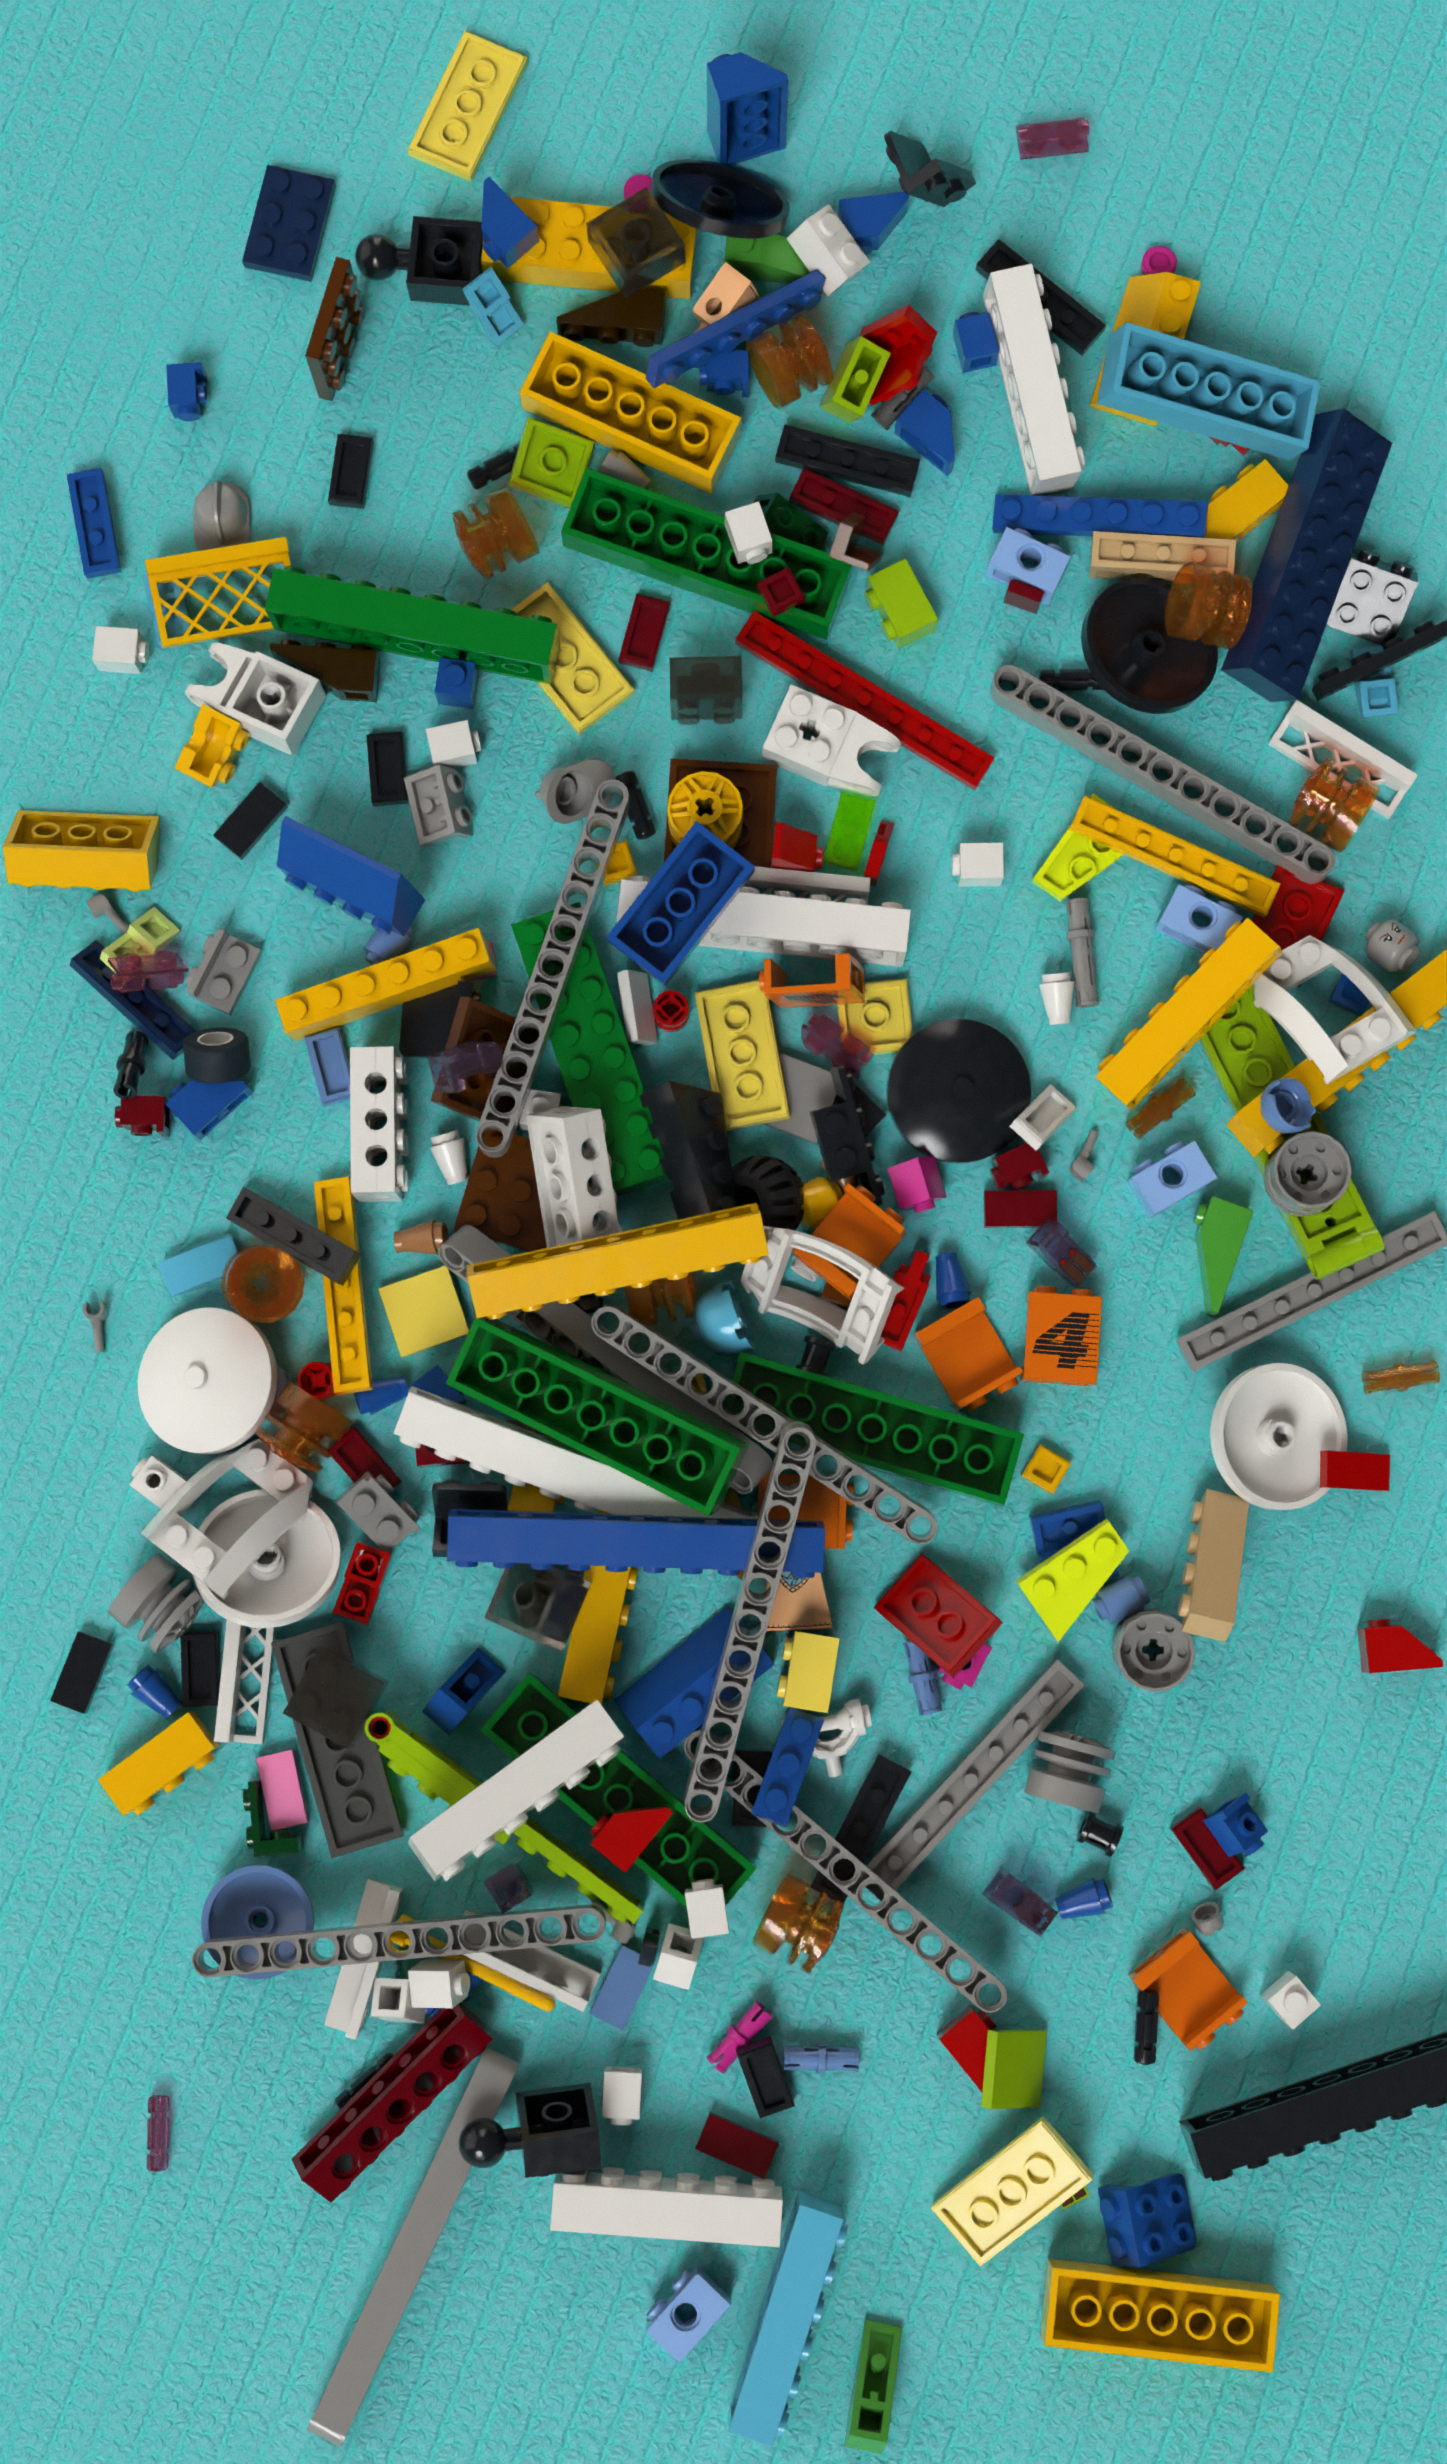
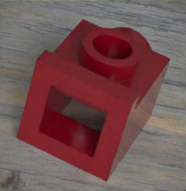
(144, 1115)
(1018, 1167)

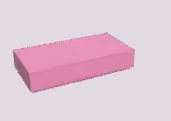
(282, 1790)

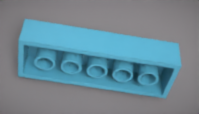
(1208, 391)
(785, 2319)

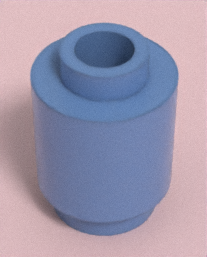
(384, 947)
(1121, 1599)

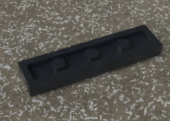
(1068, 318)
(847, 460)
(1367, 665)
(293, 1236)
(865, 1821)

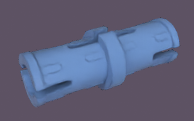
(923, 1679)
(821, 2058)

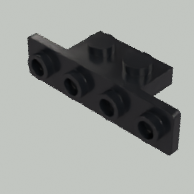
(842, 1138)

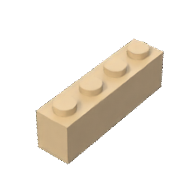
(1214, 1566)

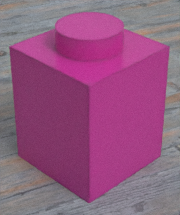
(917, 1184)

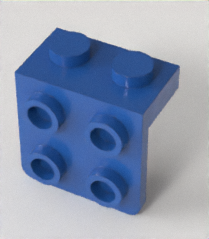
(1147, 2220)

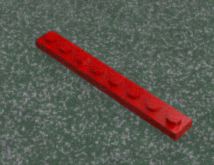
(849, 689)

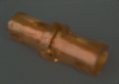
(1160, 1108)
(1400, 1377)

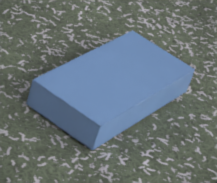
(329, 1065)
(621, 1988)

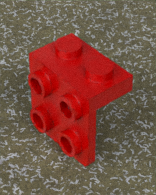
(909, 342)

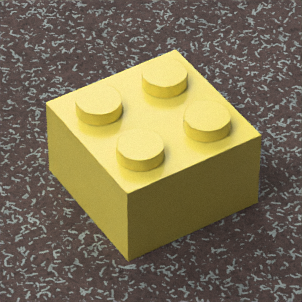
(808, 1672)

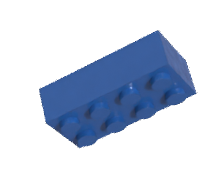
(681, 903)

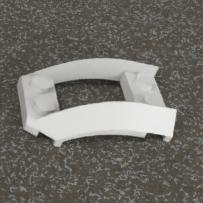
(1349, 1047)
(858, 1327)
(199, 1553)

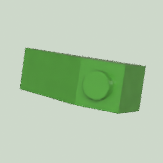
(765, 259)
(1218, 1242)
(873, 2387)

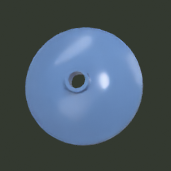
(251, 1890)

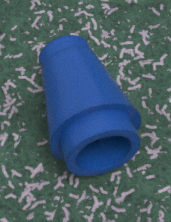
(951, 1283)
(384, 1393)
(154, 1691)
(1085, 1900)

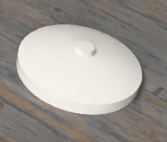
(207, 1380)
(1272, 1433)
(287, 1578)

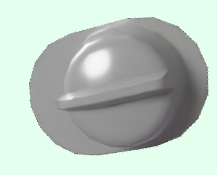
(221, 516)
(572, 788)

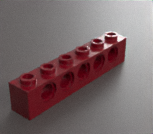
(391, 2100)

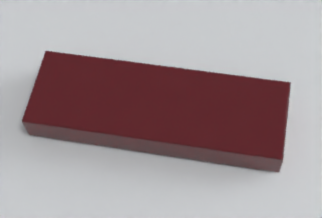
(837, 502)

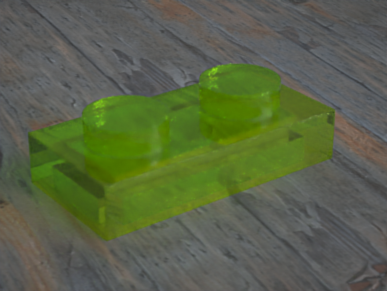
(849, 831)

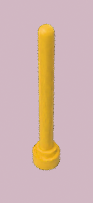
(484, 1972)

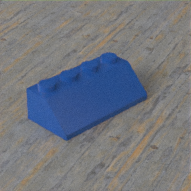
(745, 108)
(347, 878)
(676, 1692)

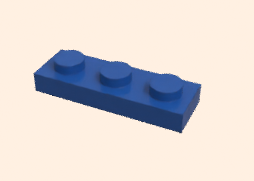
(94, 523)
(787, 1767)

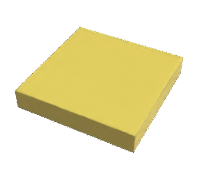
(883, 1018)
(424, 1311)

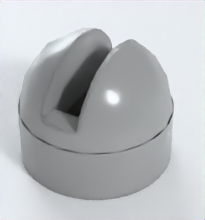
(1204, 1911)

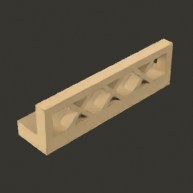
(1155, 556)

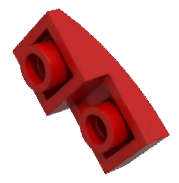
(362, 1583)

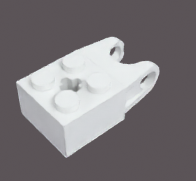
(262, 695)
(839, 742)

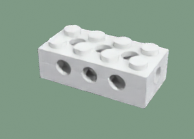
(367, 1071)
(564, 1172)

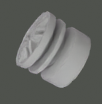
(1326, 1167)
(157, 1603)
(1166, 1667)
(1069, 1771)

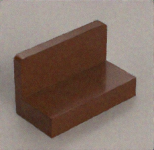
(846, 546)

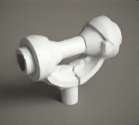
(852, 1722)

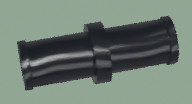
(131, 1065)

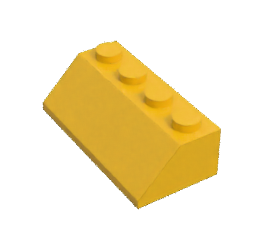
(1157, 303)
(82, 850)

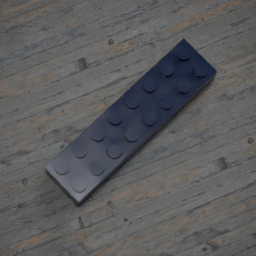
(1308, 555)

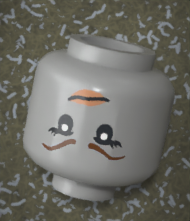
(1392, 945)

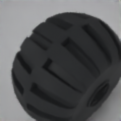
(773, 1188)

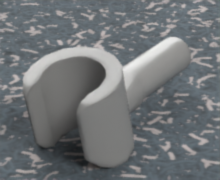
(100, 905)
(1081, 1166)
(96, 1321)
(620, 1932)

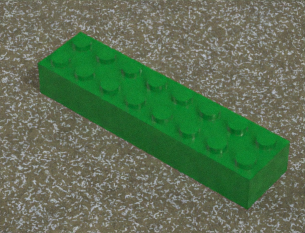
(695, 553)
(412, 624)
(596, 1056)
(597, 1414)
(885, 1430)
(682, 1847)

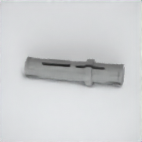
(1081, 947)

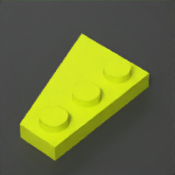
(1074, 863)
(1073, 1576)

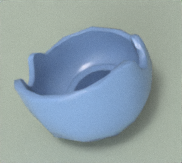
(1286, 1106)

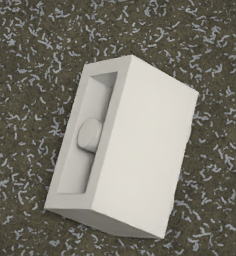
(828, 247)

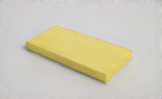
(468, 106)
(584, 678)
(742, 1054)
(1012, 2191)

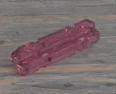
(158, 2133)

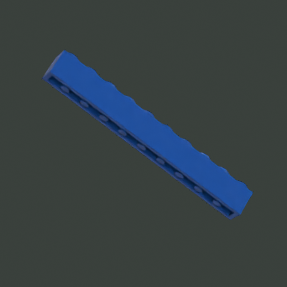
(623, 1542)

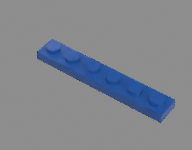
(734, 329)
(1085, 514)

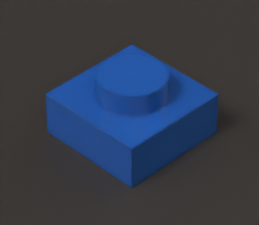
(1349, 996)

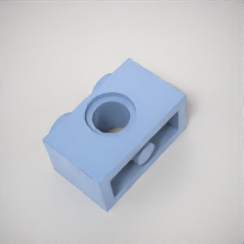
(1020, 544)
(1178, 922)
(1193, 1175)
(681, 2335)

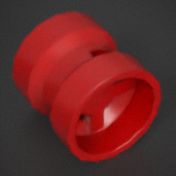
(671, 1018)
(313, 1376)

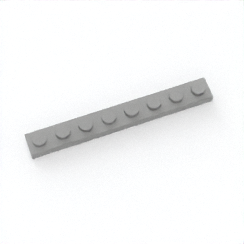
(1309, 1294)
(973, 1776)

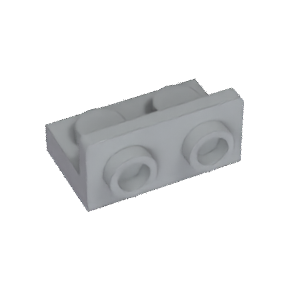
(438, 805)
(223, 971)
(378, 1512)

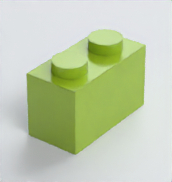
(855, 379)
(900, 604)

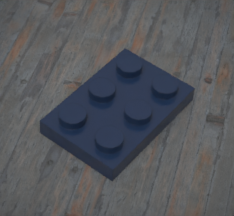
(289, 223)

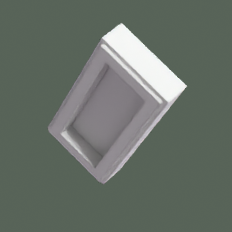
(637, 1007)
(1043, 1117)

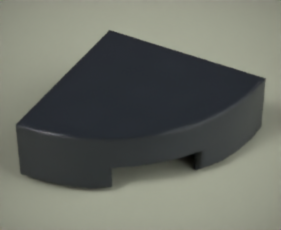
(649, 1947)

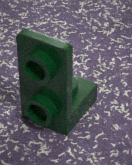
(790, 522)
(280, 1840)

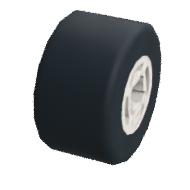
(216, 1055)

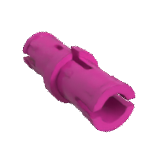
(739, 2035)

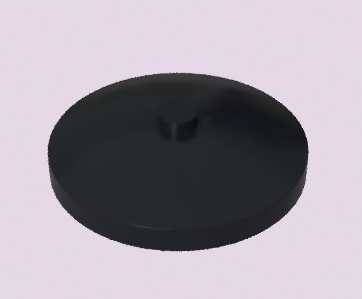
(719, 198)
(1136, 657)
(958, 1090)

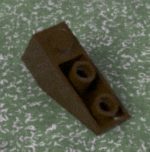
(618, 319)
(341, 671)

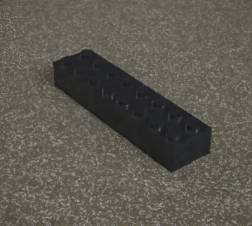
(1318, 2108)

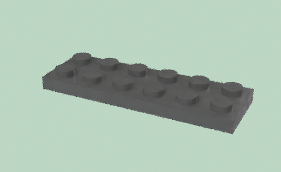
(346, 1783)

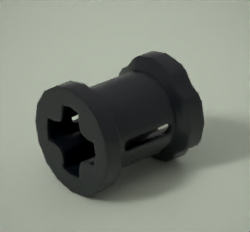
(815, 1355)
(1100, 1834)

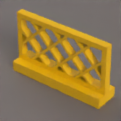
(210, 563)

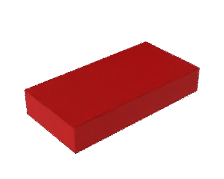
(1354, 1470)

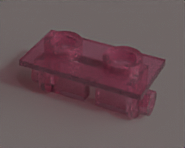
(1052, 138)
(163, 969)
(823, 1039)

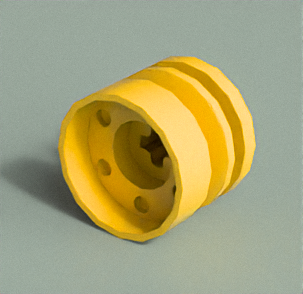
(705, 791)

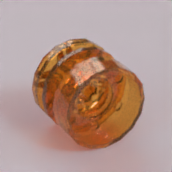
(786, 363)
(495, 533)
(1208, 606)
(1333, 805)
(280, 1271)
(661, 1293)
(303, 1428)
(798, 1923)

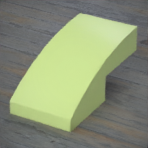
(144, 937)

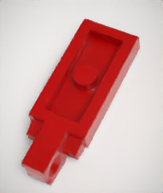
(906, 1301)

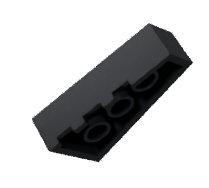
(694, 1147)

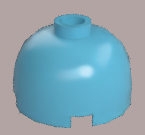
(722, 1321)

